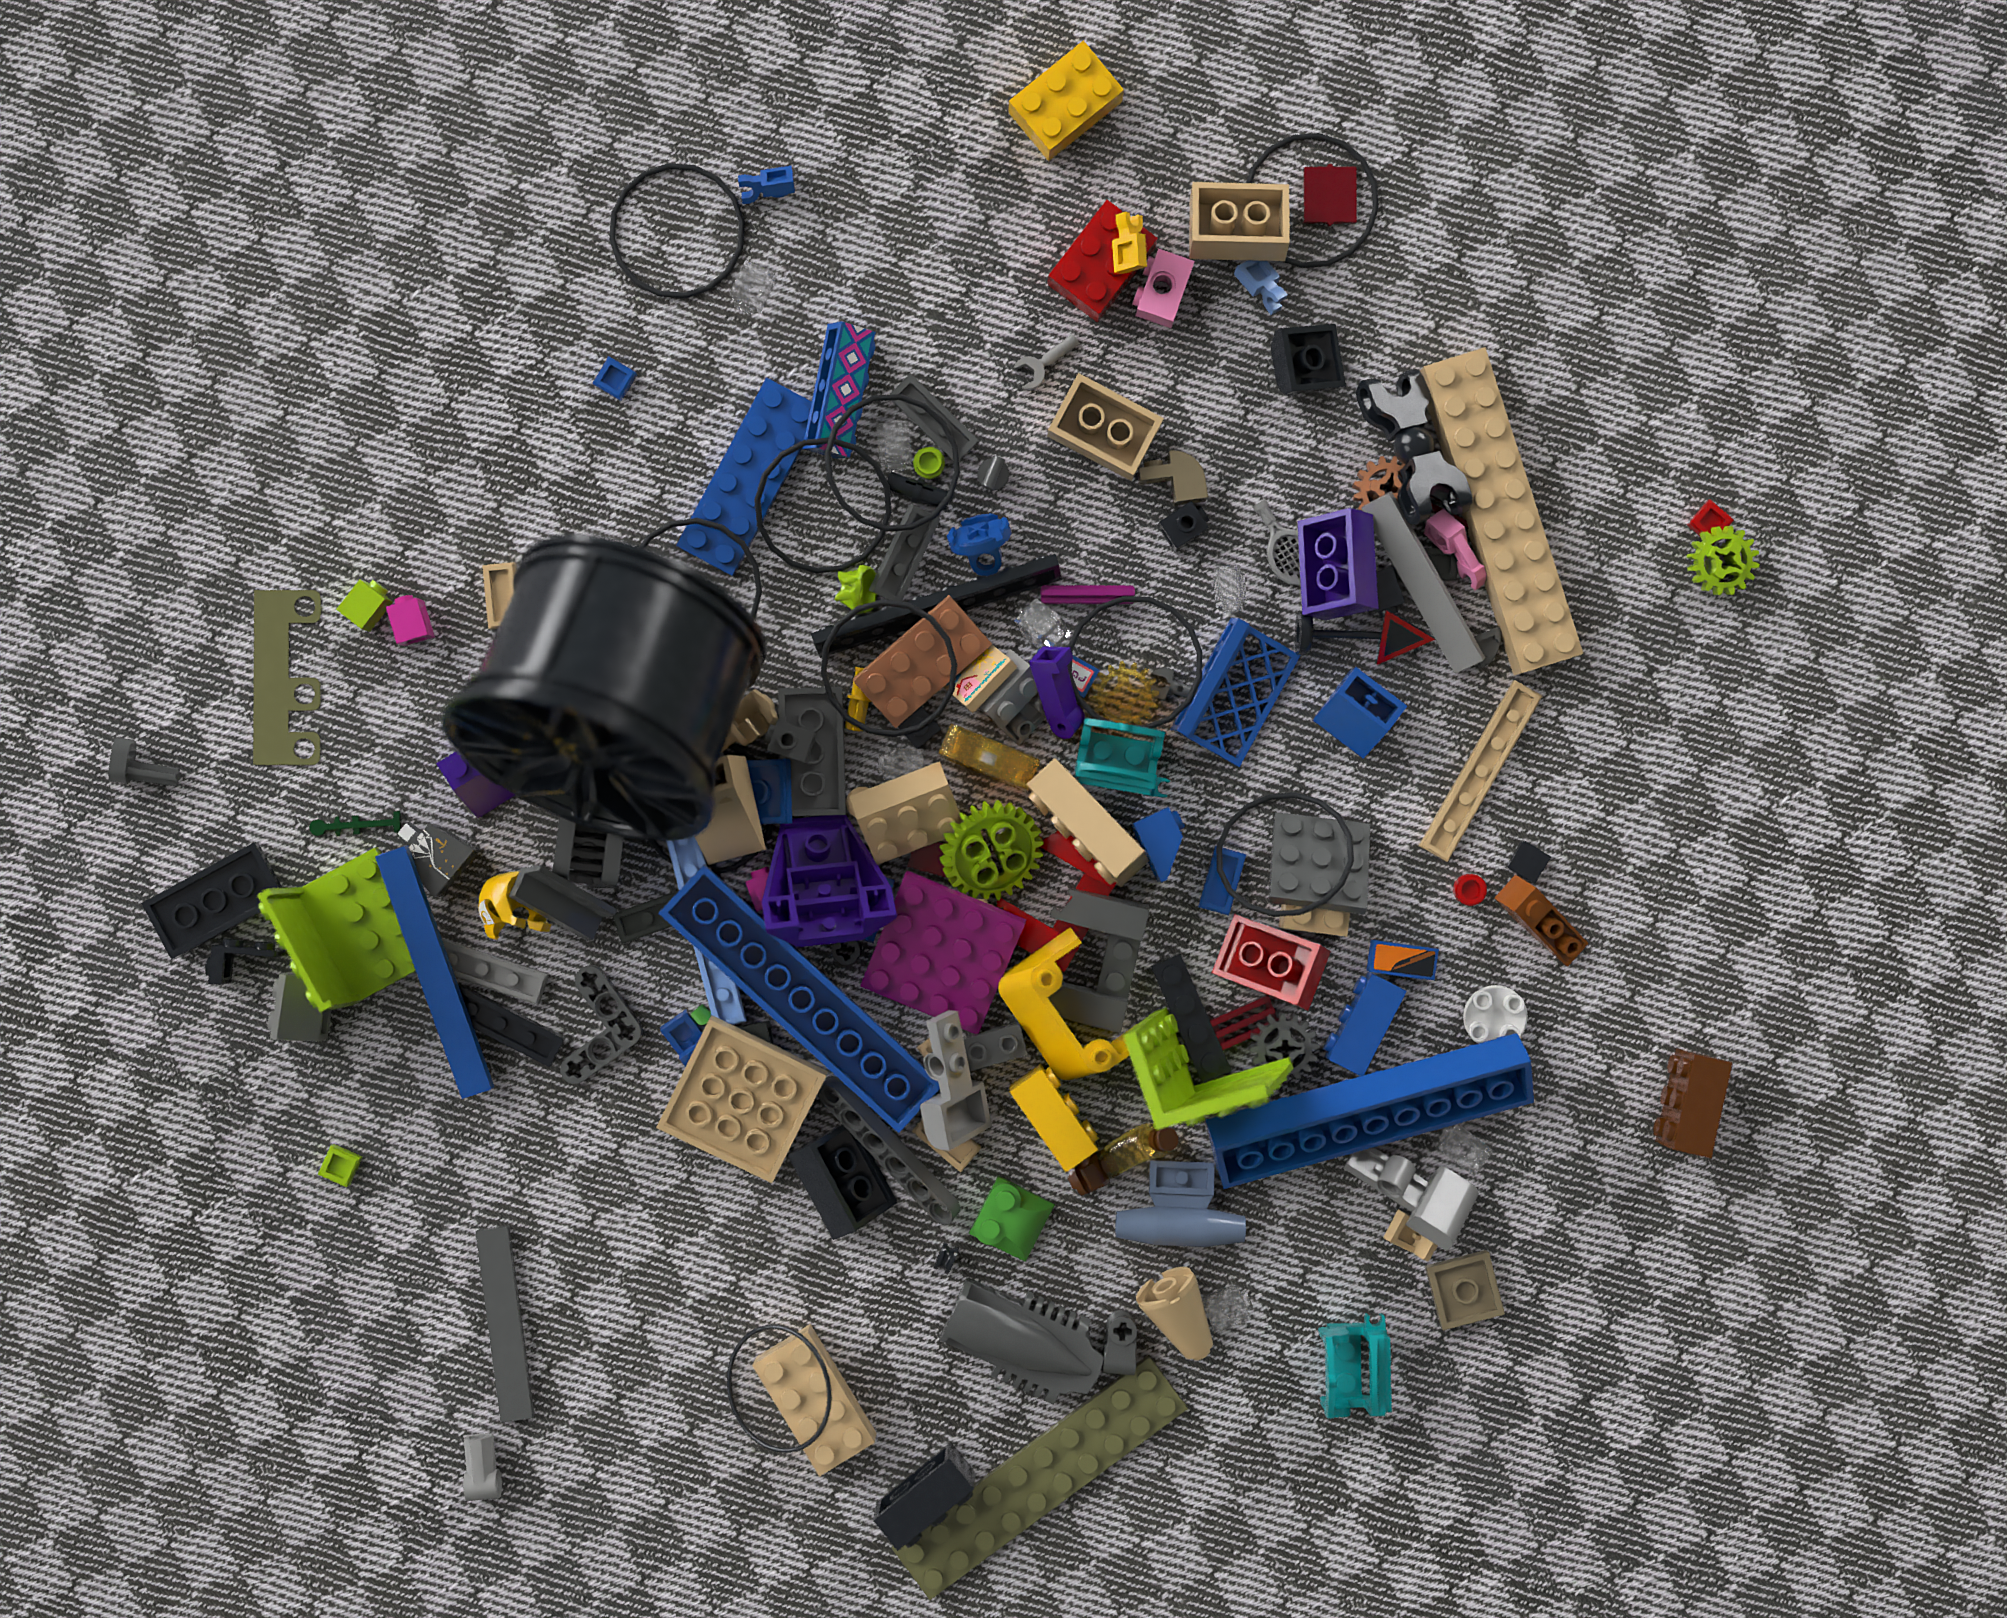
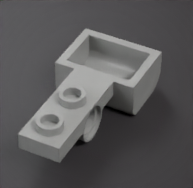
(962, 1105)
(1436, 1205)

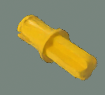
(858, 705)

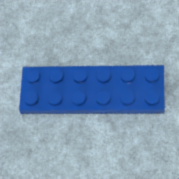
(770, 426)

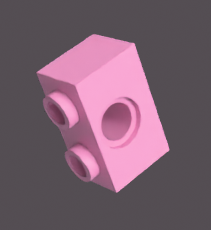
(1169, 269)

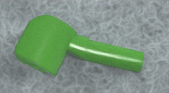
(701, 1015)

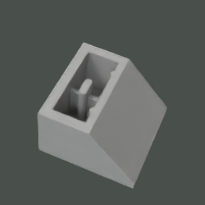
(1016, 703)
(293, 1014)

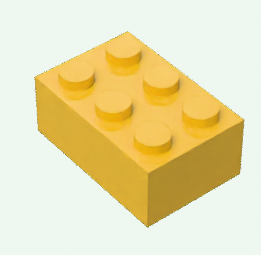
(1066, 100)
(1054, 1116)

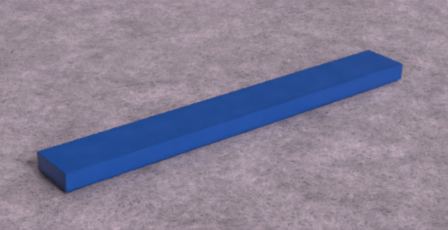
(434, 971)

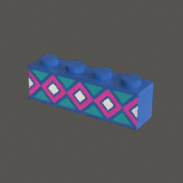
(839, 385)

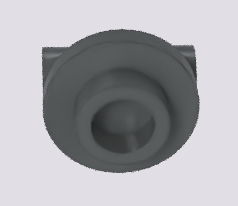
(993, 473)

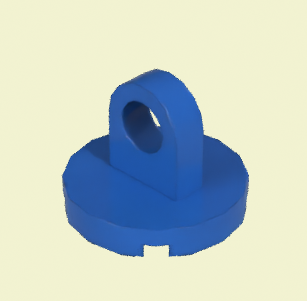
(980, 536)

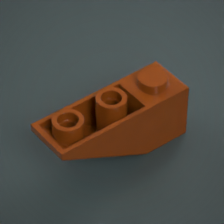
(1541, 919)

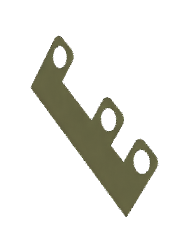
(272, 686)

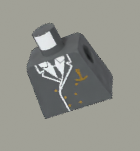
(437, 855)

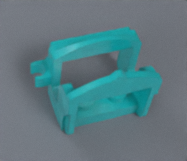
(1120, 761)
(1344, 1368)

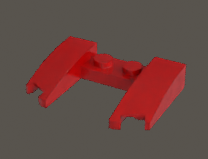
(1036, 933)

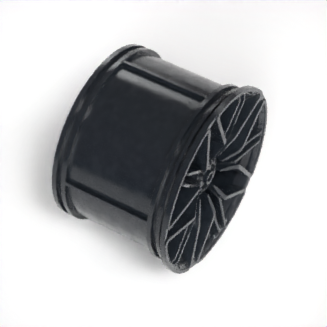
(609, 688)

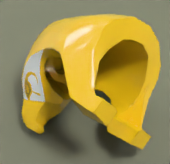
(497, 908)

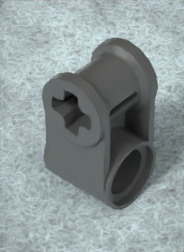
(1120, 1348)

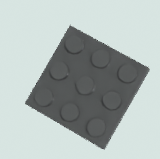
(1311, 858)

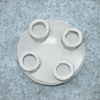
(1494, 1013)

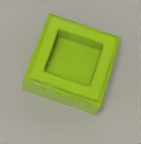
(340, 1165)

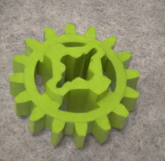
(1714, 570)

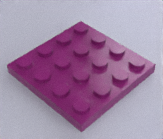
(943, 951)

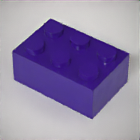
(1337, 564)

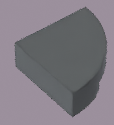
(1489, 644)

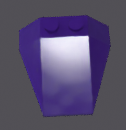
(824, 885)

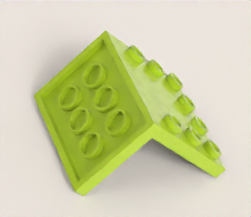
(340, 933)
(1169, 1085)

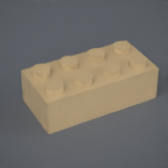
(1087, 822)
(800, 1394)

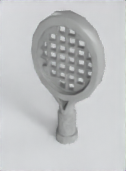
(1269, 519)

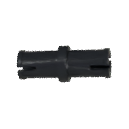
(916, 490)

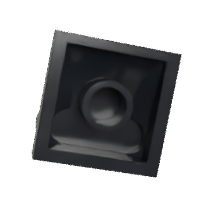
(1307, 359)

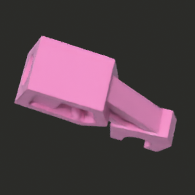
(1451, 538)

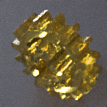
(1123, 680)

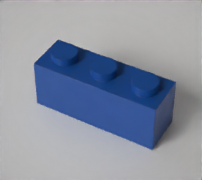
(1363, 1023)

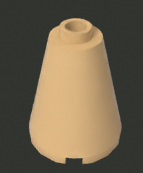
(1178, 1311)

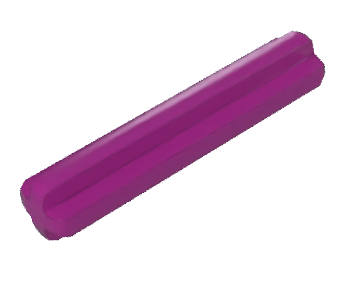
(1084, 593)

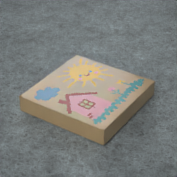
(982, 678)

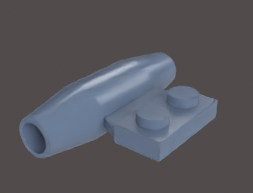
(1180, 1210)

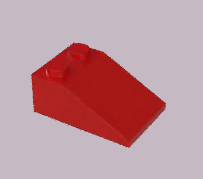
(1271, 962)

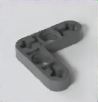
(612, 1033)

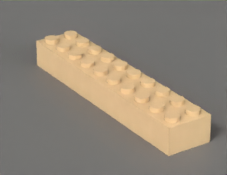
(1503, 513)

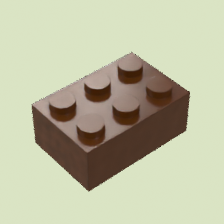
(1692, 1102)

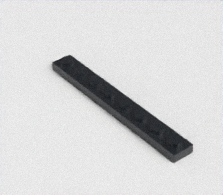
(968, 596)

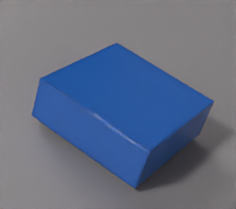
(614, 378)

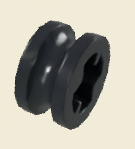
(946, 1258)

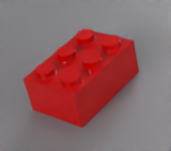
(1087, 268)

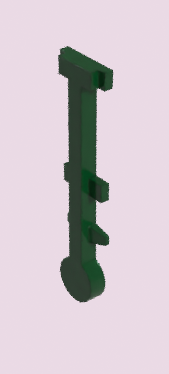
(319, 827)

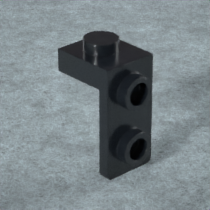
(220, 964)

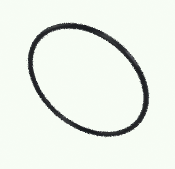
(826, 1376)

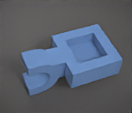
(1262, 279)

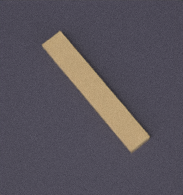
(1480, 770)

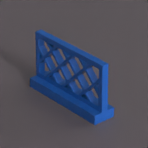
(1212, 677)

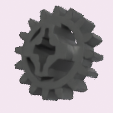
(1298, 1046)

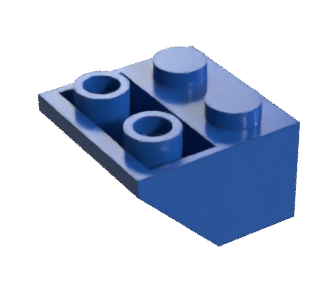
(1359, 712)

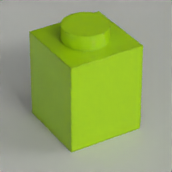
(365, 604)

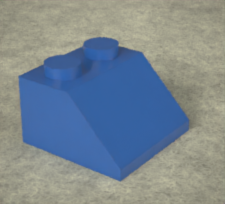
(1160, 839)

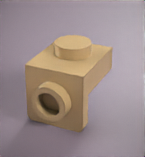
(1407, 1238)

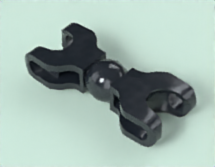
(1424, 470)

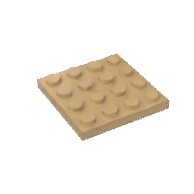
(742, 1099)

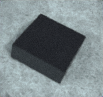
(1528, 862)

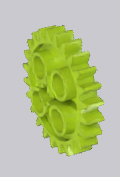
(964, 863)

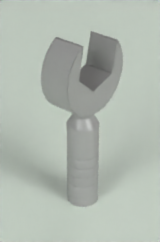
(1047, 359)

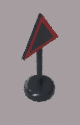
(1395, 638)

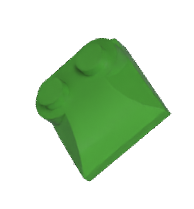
(1011, 1218)

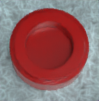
(1469, 889)

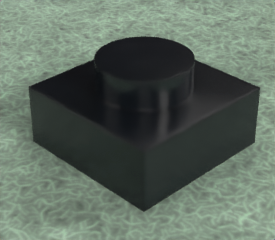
(920, 737)

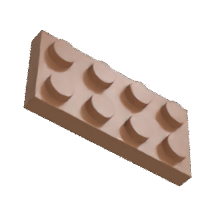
(919, 662)

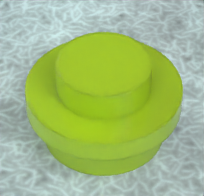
(929, 462)

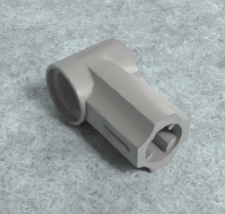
(481, 1477)

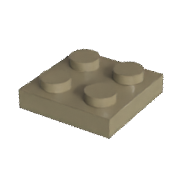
(1464, 1290)

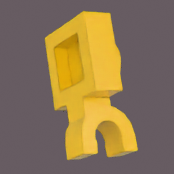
(1130, 247)

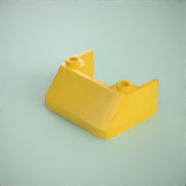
(1026, 994)

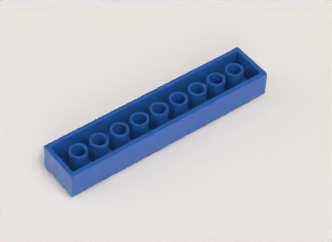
(800, 998)
(1371, 1110)

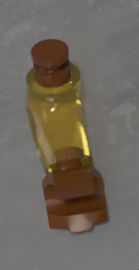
(1122, 1154)

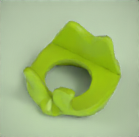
(856, 587)

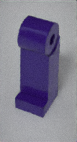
(1056, 690)

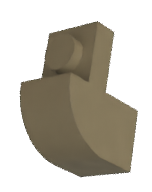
(1183, 472)

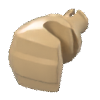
(752, 719)

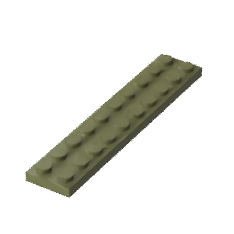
(1043, 1475)

